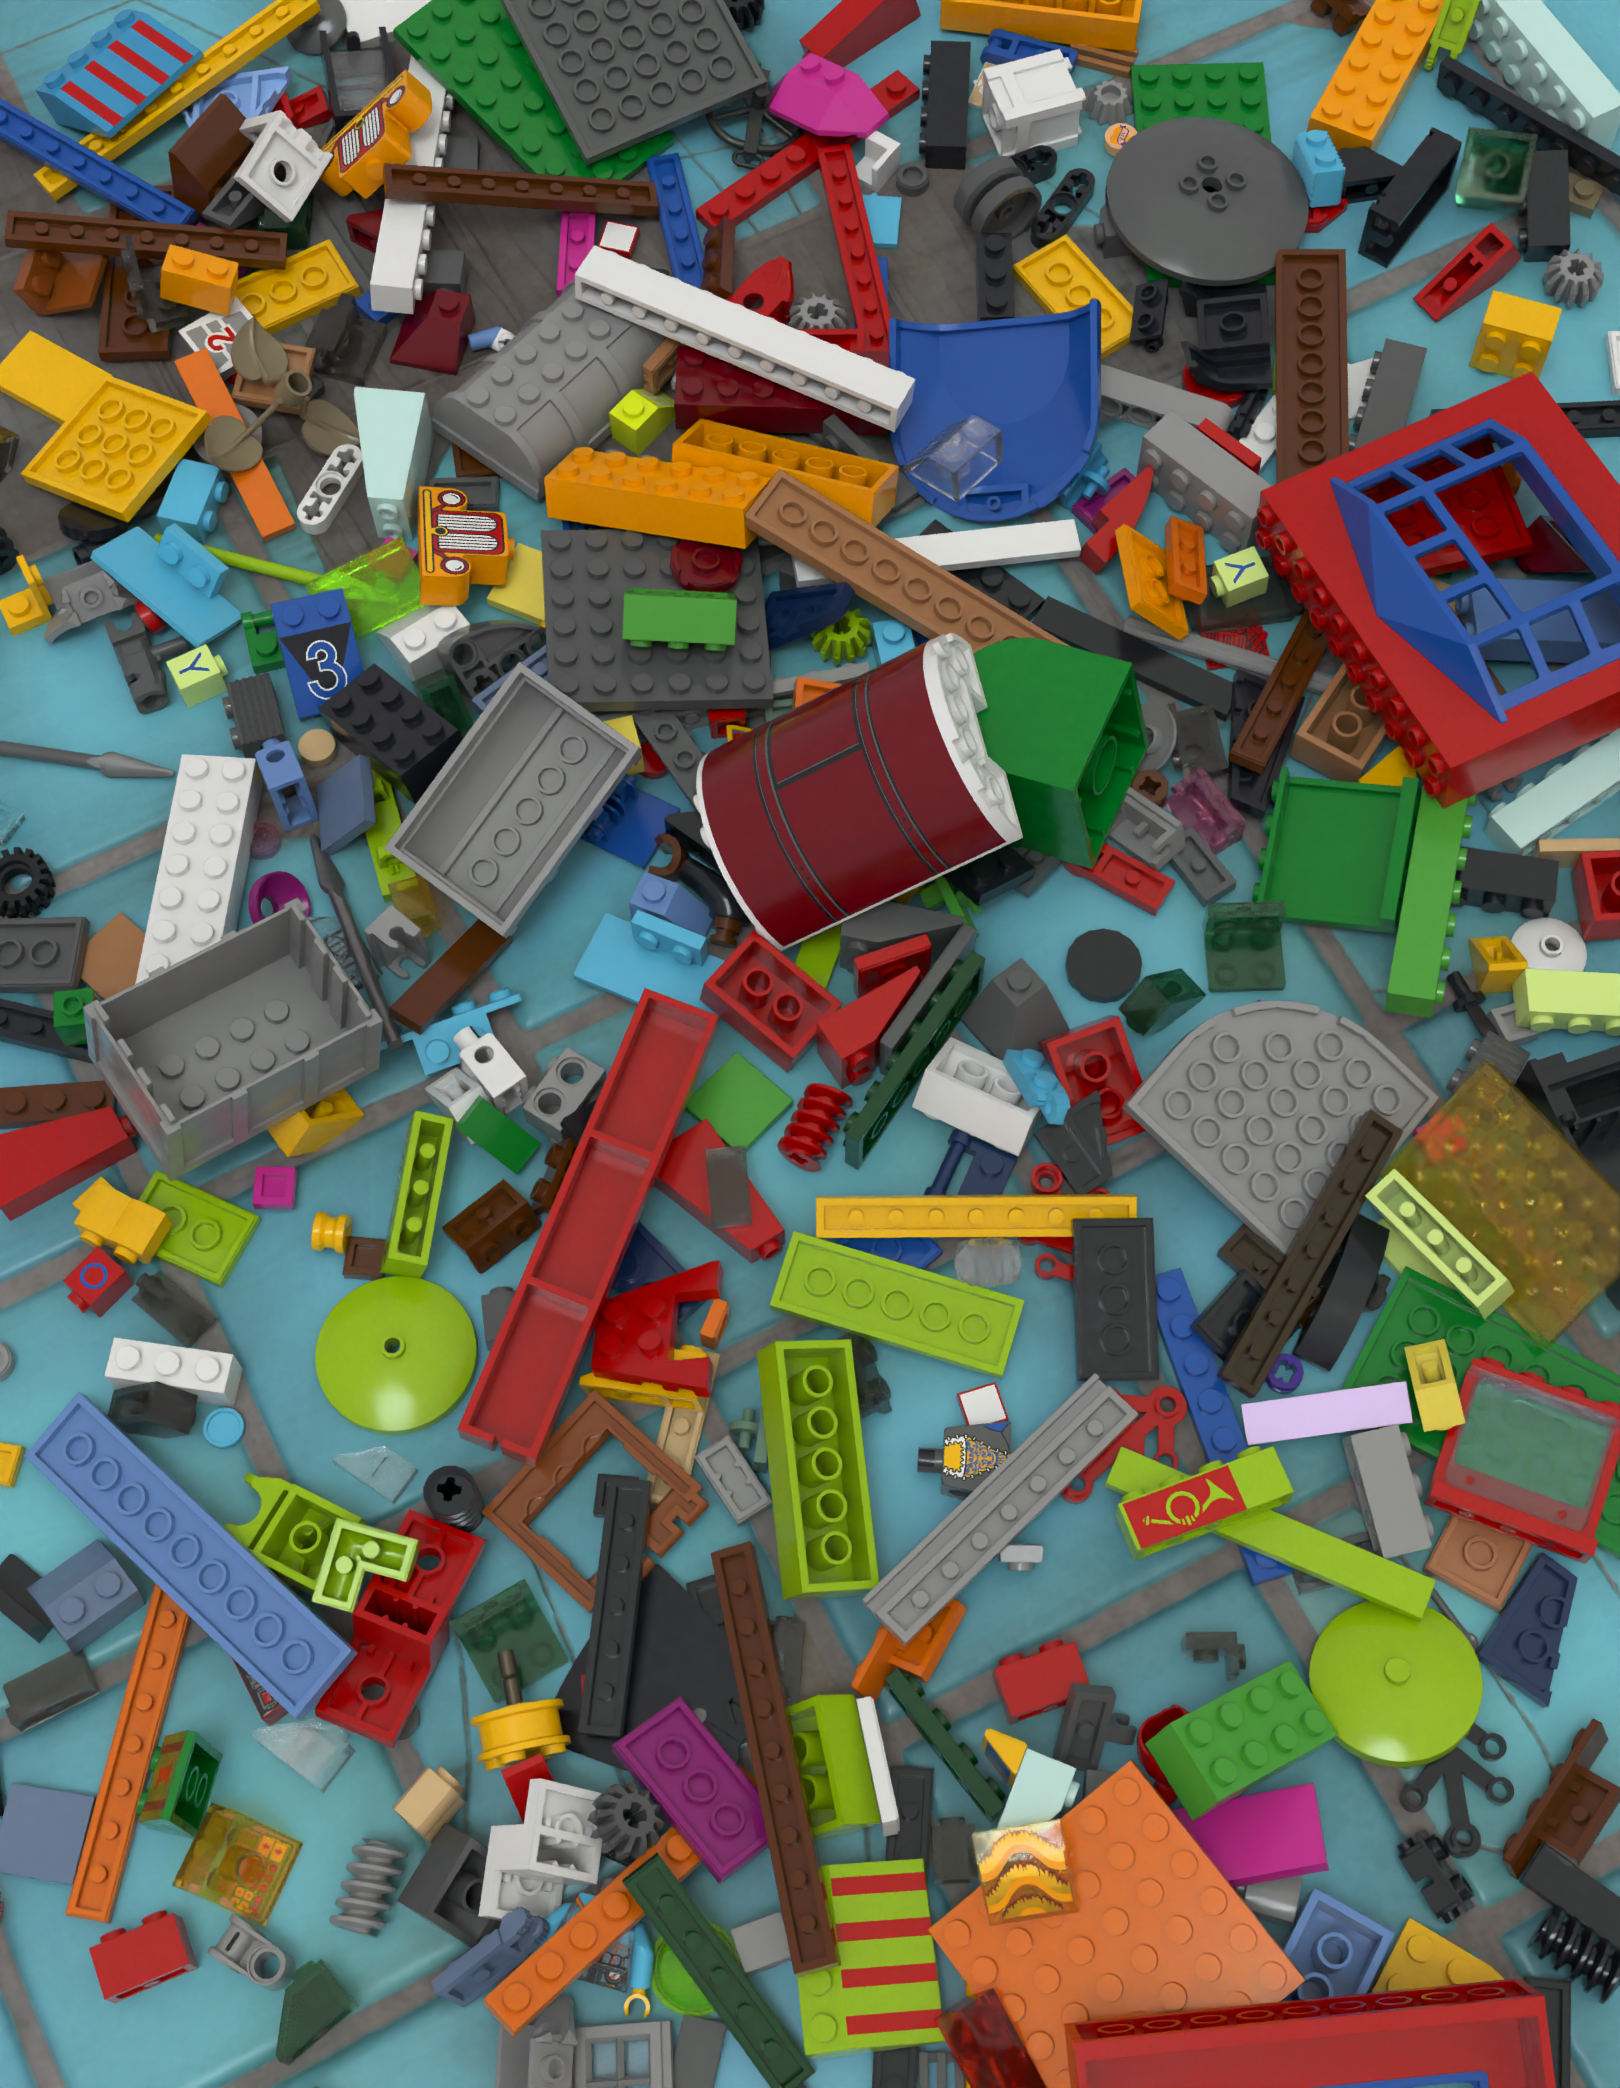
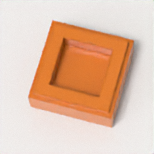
(715, 1324)

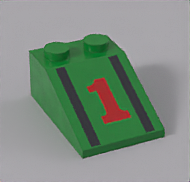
(180, 1784)

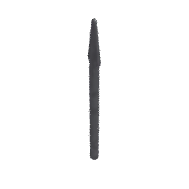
(333, 885)

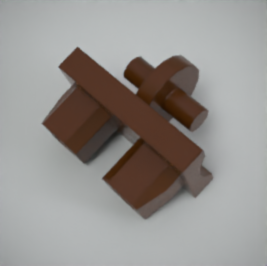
(1348, 12)

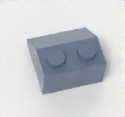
(86, 1596)

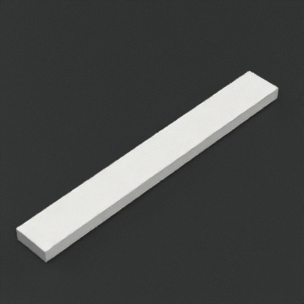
(979, 548)

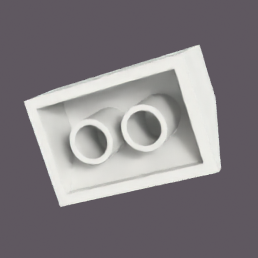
(976, 1097)

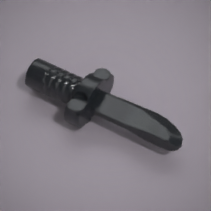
(1469, 1002)

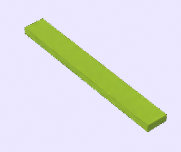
(1297, 1545)

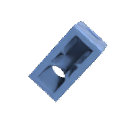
(281, 770)

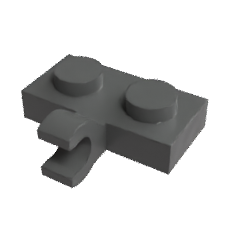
(1088, 1725)

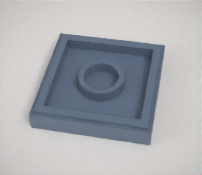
(346, 804)
(44, 1833)

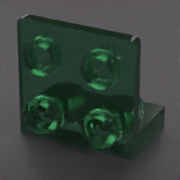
(1244, 946)
(507, 1623)

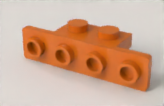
(917, 1658)

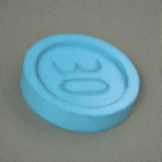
(224, 1428)

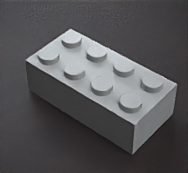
(1203, 481)

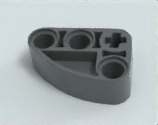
(484, 649)

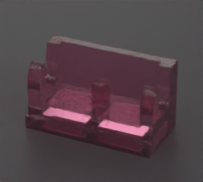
(1204, 807)

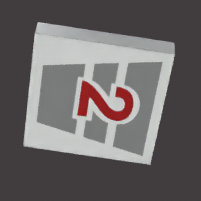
(217, 335)

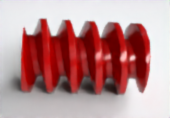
(810, 1125)

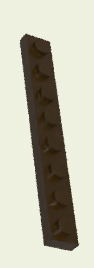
(1309, 1254)

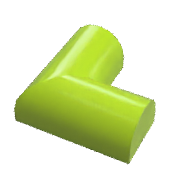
(353, 1552)

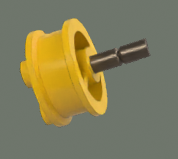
(520, 1727)

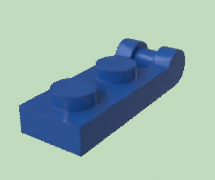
(1019, 48)

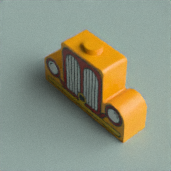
(377, 137)
(458, 547)

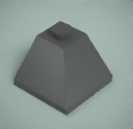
(1014, 1012)

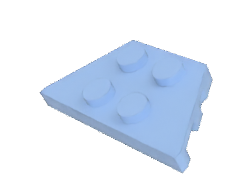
(250, 92)

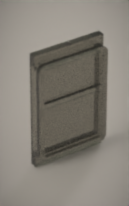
(1269, 608)

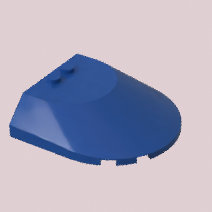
(1020, 374)

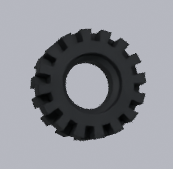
(35, 894)

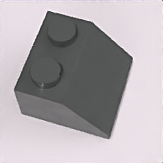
(450, 1885)

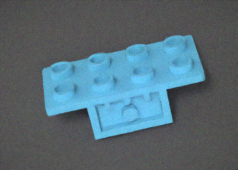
(173, 580)
(647, 955)

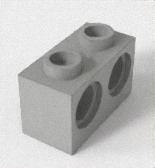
(556, 1091)

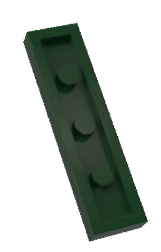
(957, 1758)

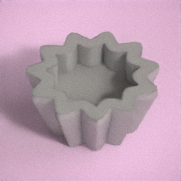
(1109, 103)

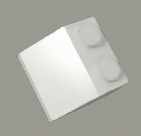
(416, 636)

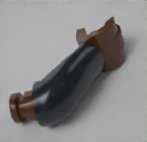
(708, 885)

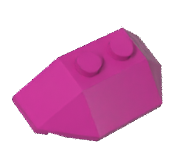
(827, 100)

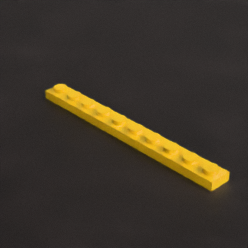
(214, 67)

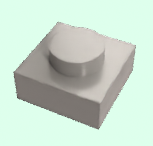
(1504, 1022)
(1021, 1556)

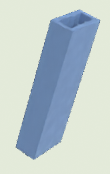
(1555, 635)

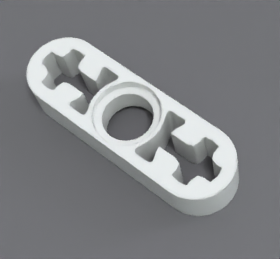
(333, 503)

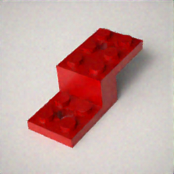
(401, 1633)

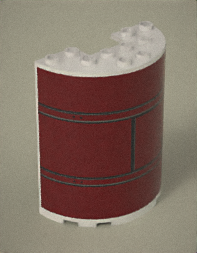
(857, 794)

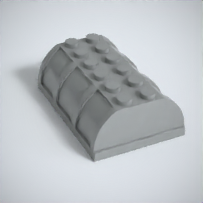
(546, 390)
(513, 800)

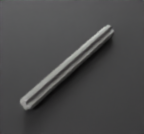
(1215, 651)

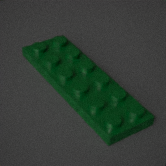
(908, 1066)

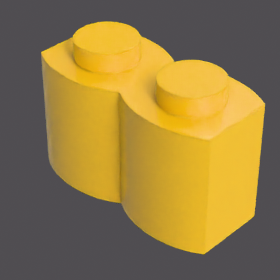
(122, 1224)

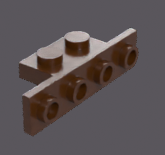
(1570, 1809)

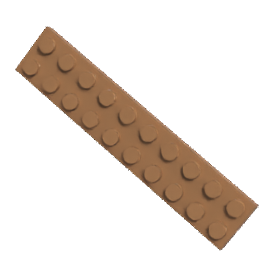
(881, 567)

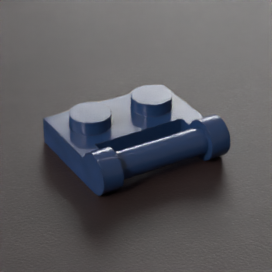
(986, 1174)

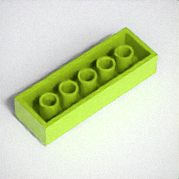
(817, 1469)

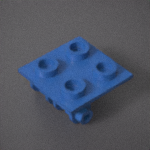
(629, 823)

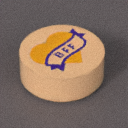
(1117, 136)

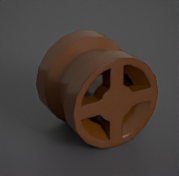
(1155, 781)

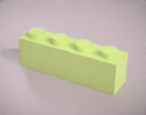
(1567, 1001)
(1440, 1243)

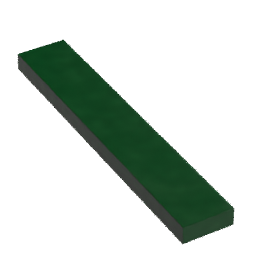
(717, 1974)

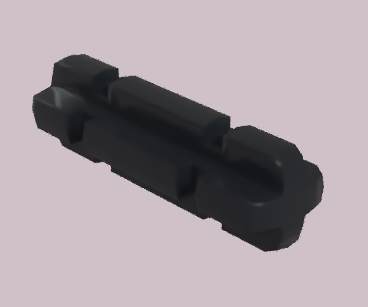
(1247, 413)

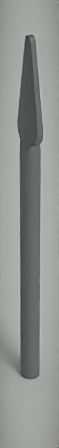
(110, 763)

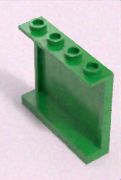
(1339, 851)

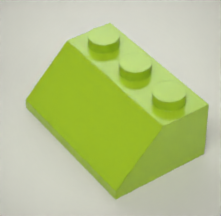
(834, 1765)

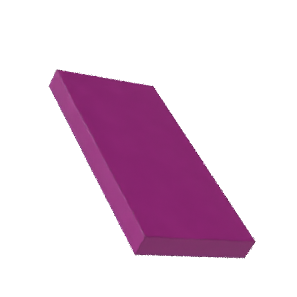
(698, 1788)

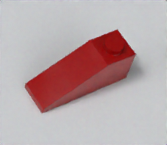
(1469, 273)

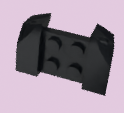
(1230, 336)

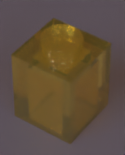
(415, 902)

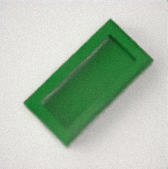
(497, 1134)

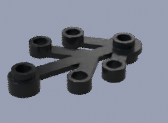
(1452, 1768)

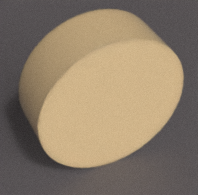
(317, 748)

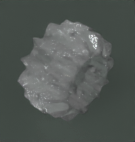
(988, 1261)

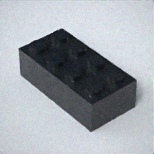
(393, 728)

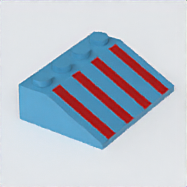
(117, 74)

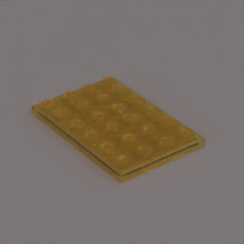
(1519, 1200)

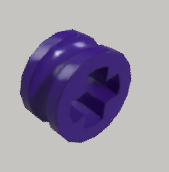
(1278, 1385)

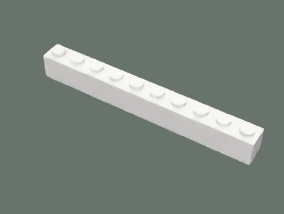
(405, 222)
(744, 338)

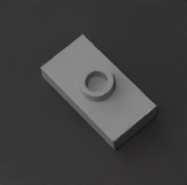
(733, 1480)

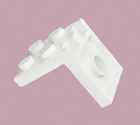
(274, 142)

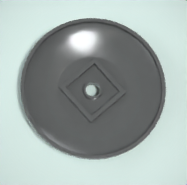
(1198, 235)

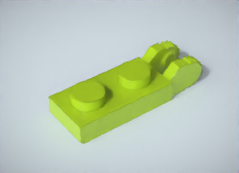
(1452, 29)

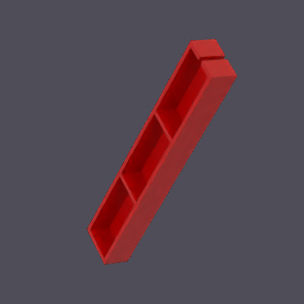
(589, 1229)

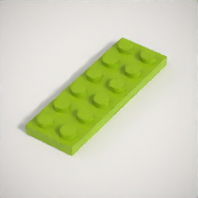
(897, 1304)

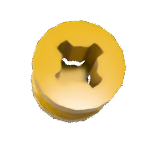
(331, 1232)

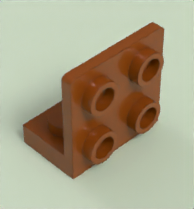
(58, 281)

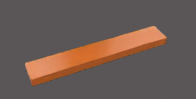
(255, 484)

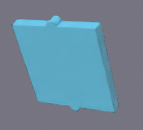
(883, 219)

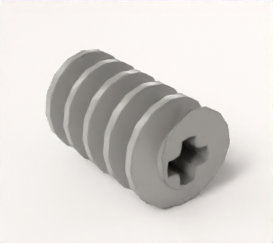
(368, 1887)

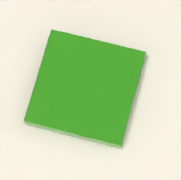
(739, 1103)

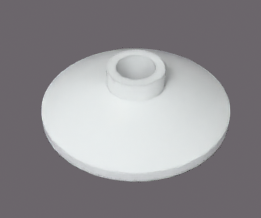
(1533, 936)

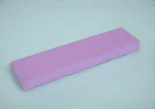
(1326, 1413)

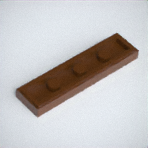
(449, 977)

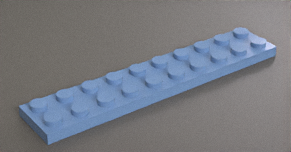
(191, 1556)

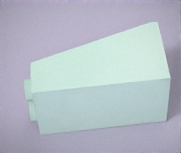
(395, 455)

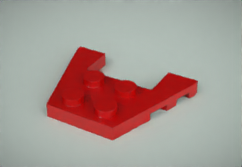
(639, 1332)

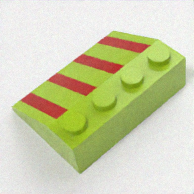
(888, 1967)

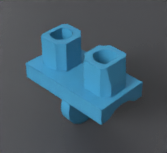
(1089, 480)

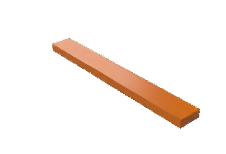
(129, 1760)

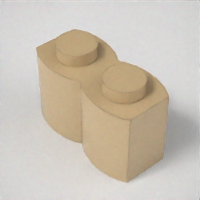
(430, 1802)

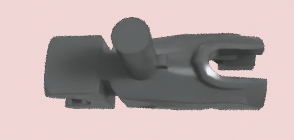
(141, 663)

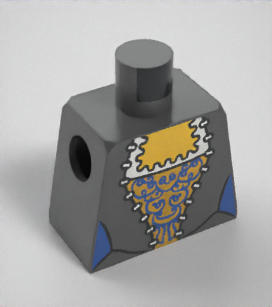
(967, 1456)

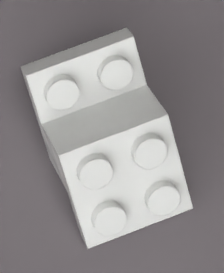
(537, 1858)

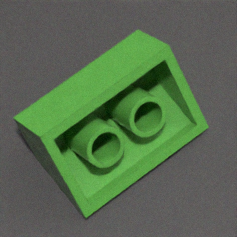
(679, 618)

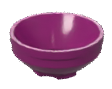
(279, 889)

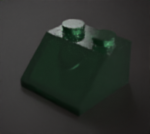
(1495, 169)

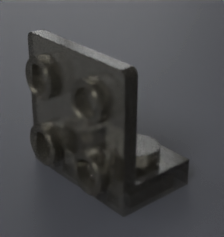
(145, 284)

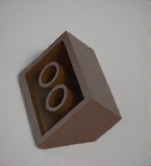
(208, 154)

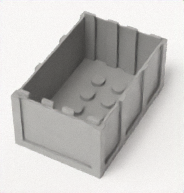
(233, 1039)

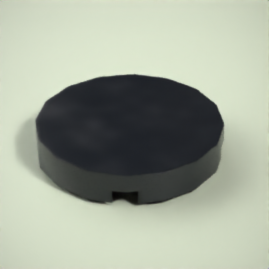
(83, 521)
(1103, 965)

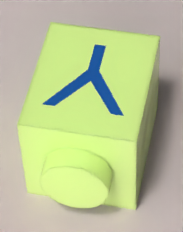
(1239, 577)
(198, 675)

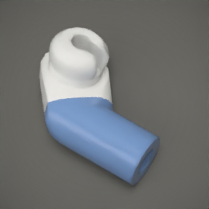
(493, 338)

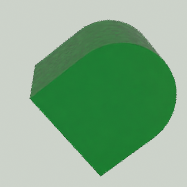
(1067, 738)

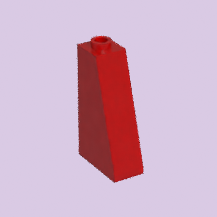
(857, 27)
(58, 1155)
(686, 1183)

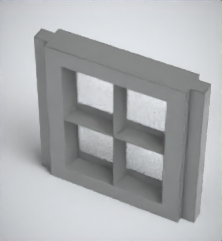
(624, 2056)

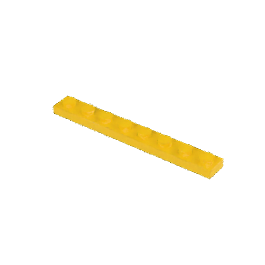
(964, 1214)

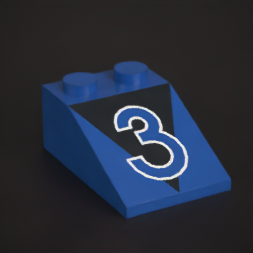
(316, 647)

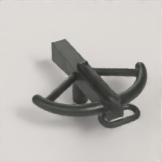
(749, 147)

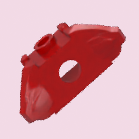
(773, 285)

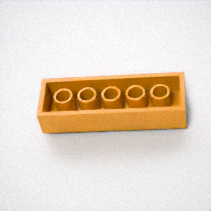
(1079, 22)
(1376, 72)
(849, 480)
(654, 496)

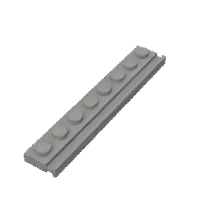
(999, 1510)

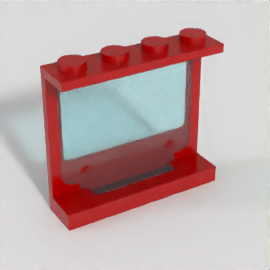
(1528, 1459)

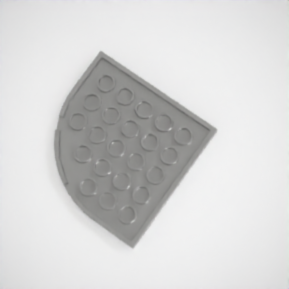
(1269, 1103)

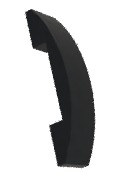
(1344, 1294)

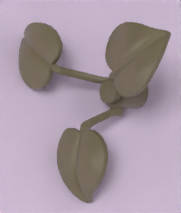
(259, 356)

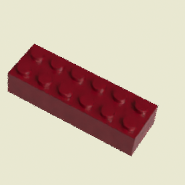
(742, 399)

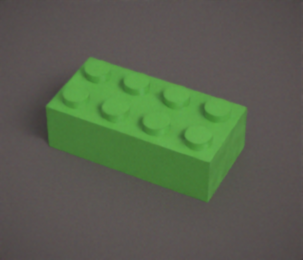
(1240, 1739)

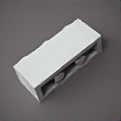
(196, 1371)

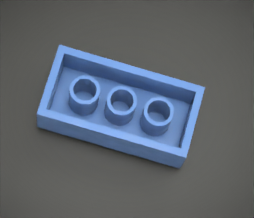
(1334, 1948)

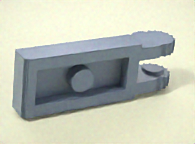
(491, 1957)

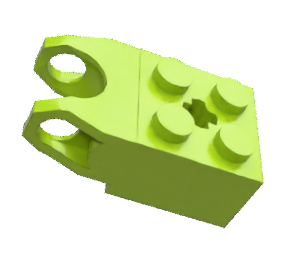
(290, 1530)

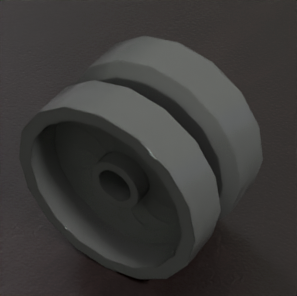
(997, 198)

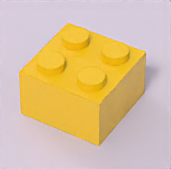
(1514, 336)

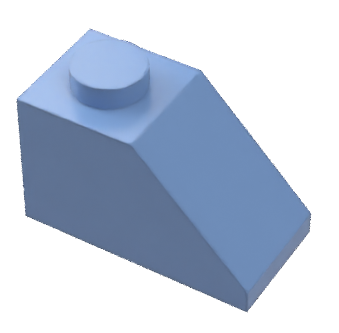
(670, 903)

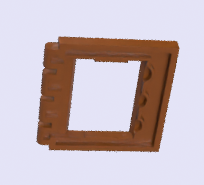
(562, 1458)

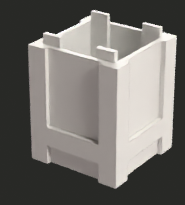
(1031, 104)

